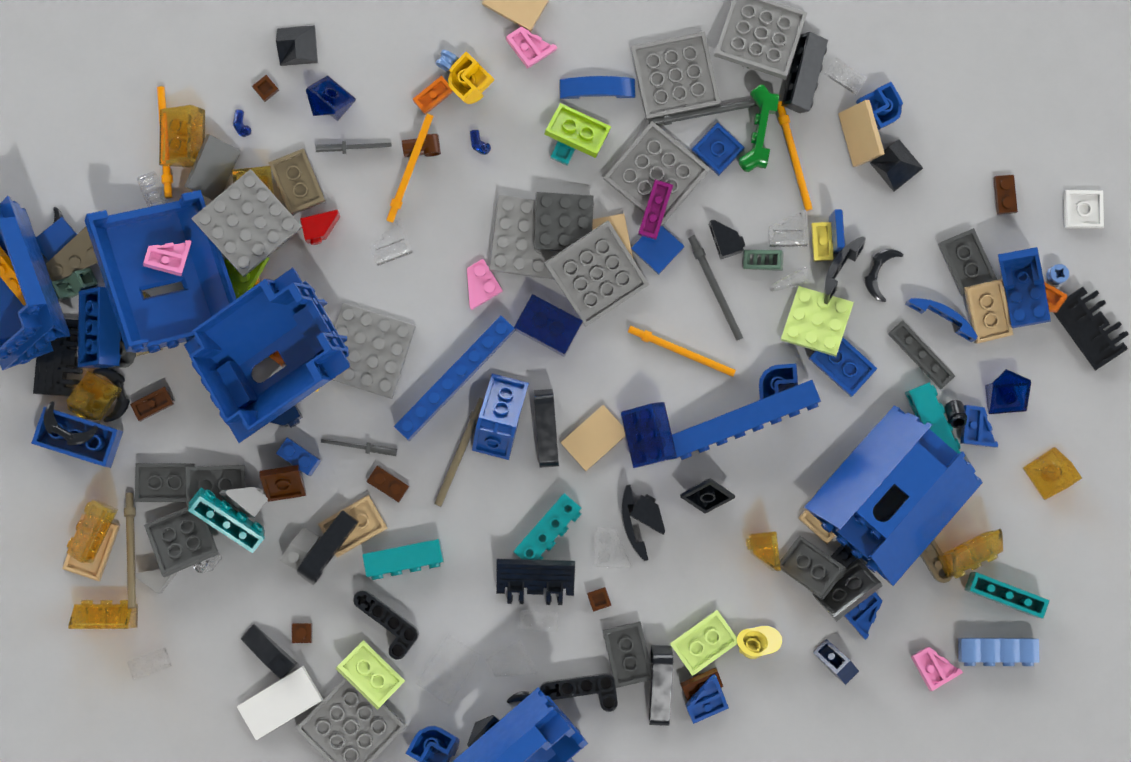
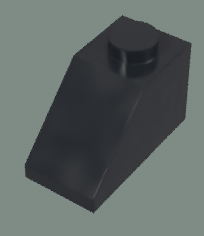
(726, 240)
(648, 513)

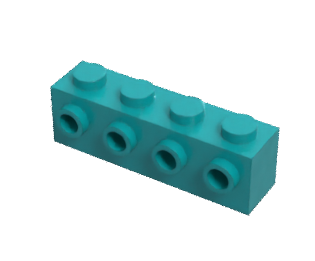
(227, 520)
(548, 528)

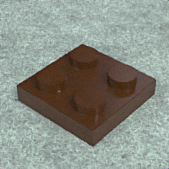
(282, 483)

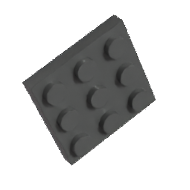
(561, 219)
(180, 541)

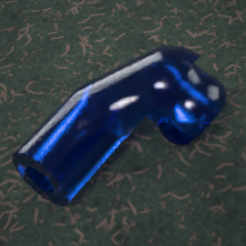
(238, 124)
(477, 144)

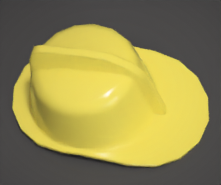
(759, 641)

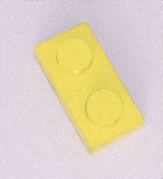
(822, 241)

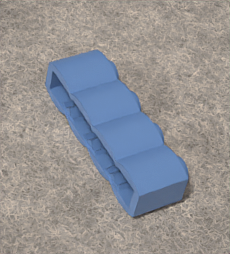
(998, 650)

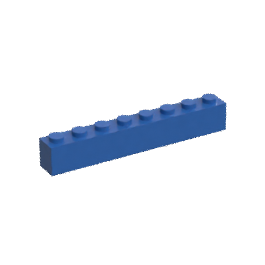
(454, 378)
(746, 418)

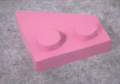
(529, 47)
(168, 257)
(481, 284)
(934, 668)

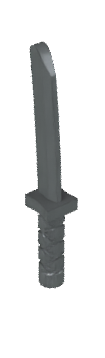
(342, 147)
(368, 448)

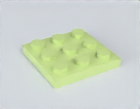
(816, 324)

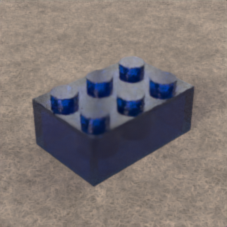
(548, 325)
(648, 434)

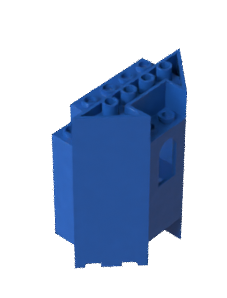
(266, 319)
(27, 328)
(922, 466)
(528, 733)

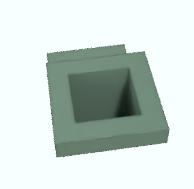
(77, 281)

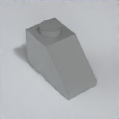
(246, 500)
(300, 548)

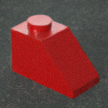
(319, 226)

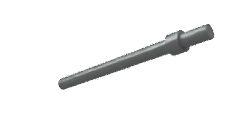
(668, 119)
(699, 254)

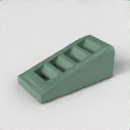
(779, 253)

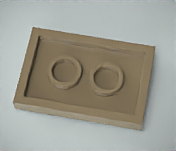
(297, 181)

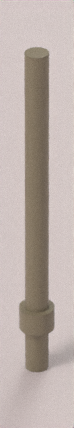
(459, 453)
(130, 513)

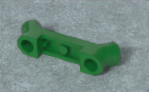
(758, 155)

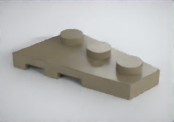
(72, 257)

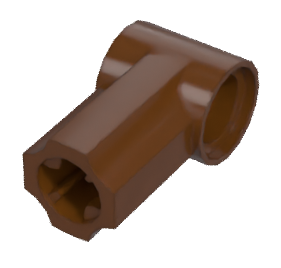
(430, 147)

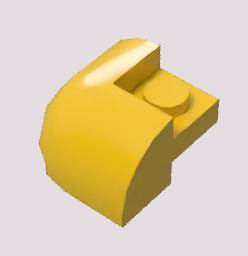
(468, 79)

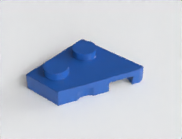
(977, 428)
(864, 614)
(707, 701)

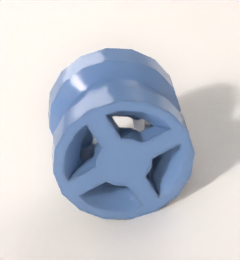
(446, 60)
(1054, 277)

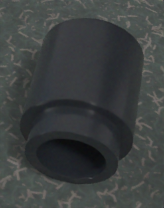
(956, 413)

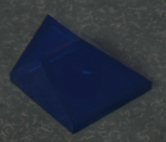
(329, 98)
(1008, 393)

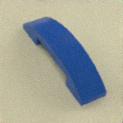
(597, 86)
(964, 328)

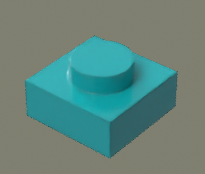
(562, 153)

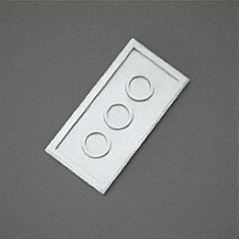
(279, 703)

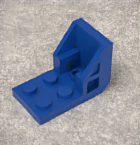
(1024, 287)
(499, 416)

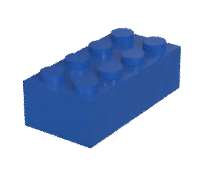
(97, 330)
(98, 450)

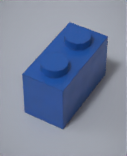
(298, 456)

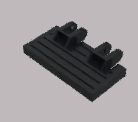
(1088, 330)
(52, 367)
(535, 576)

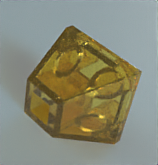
(92, 397)

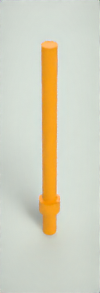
(784, 121)
(167, 177)
(396, 202)
(647, 336)

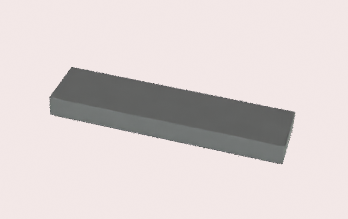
(921, 355)

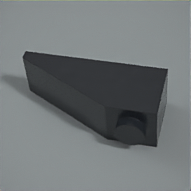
(268, 652)

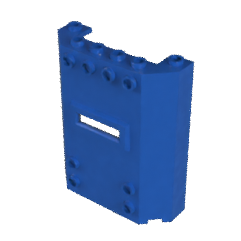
(120, 249)

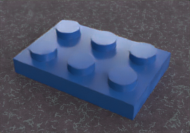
(847, 370)

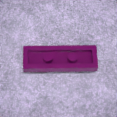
(655, 209)

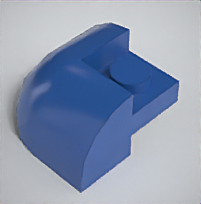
(885, 104)
(777, 379)
(433, 745)

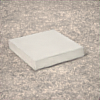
(1083, 209)

